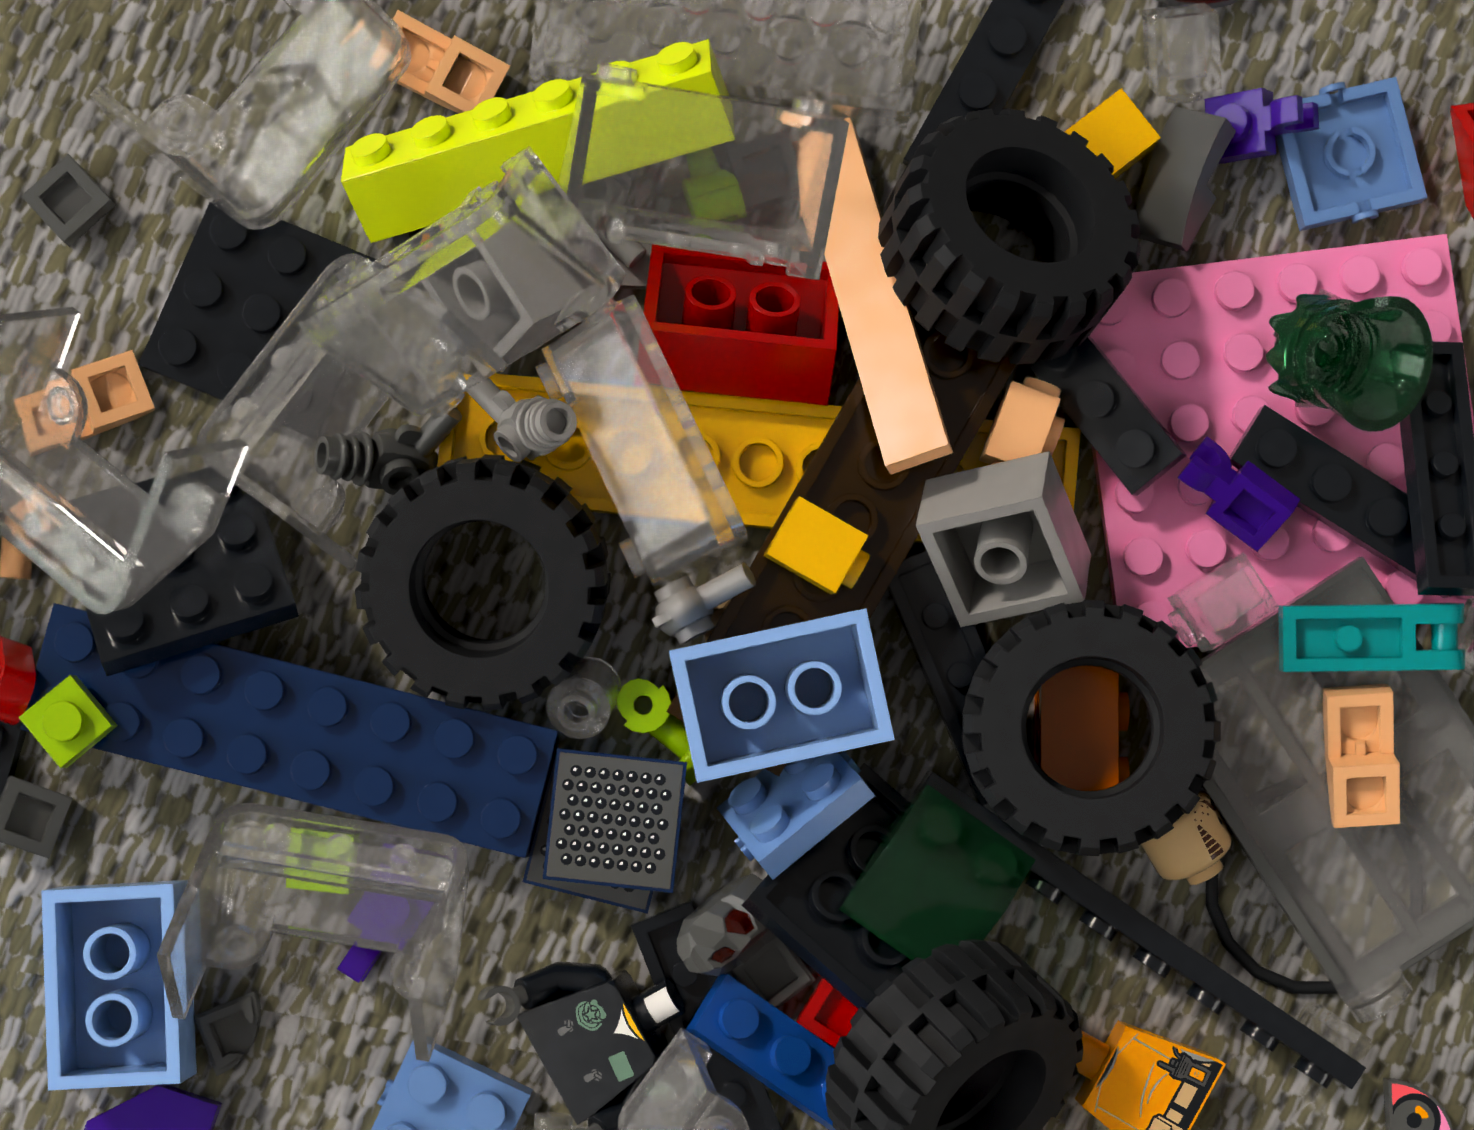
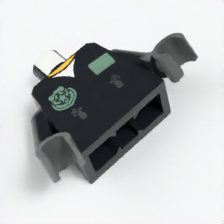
(591, 1032)

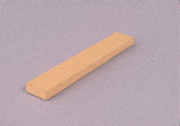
(879, 326)

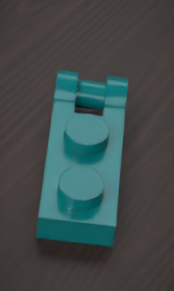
(1368, 637)

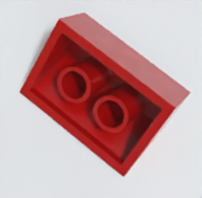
(742, 326)

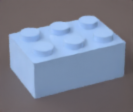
(781, 695)
(107, 989)

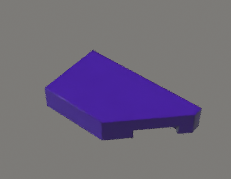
(159, 1109)

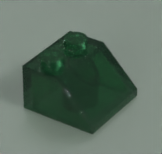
(936, 878)

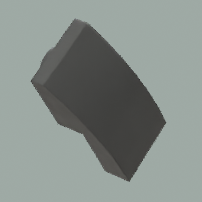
(1175, 187)

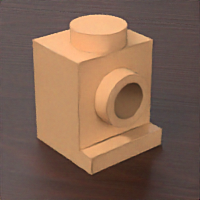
(1024, 422)

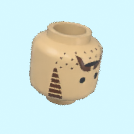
(1192, 846)

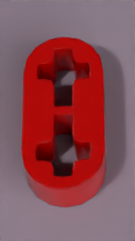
(16, 679)

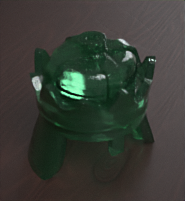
(1353, 357)

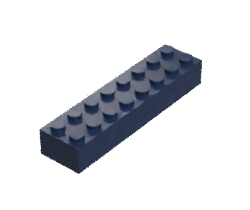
(315, 737)

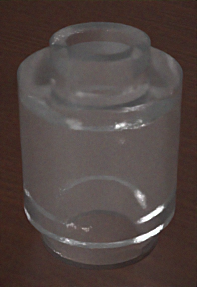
(584, 699)

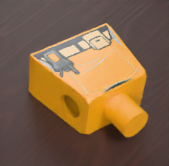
(1144, 1080)

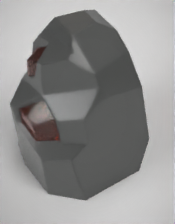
(722, 931)

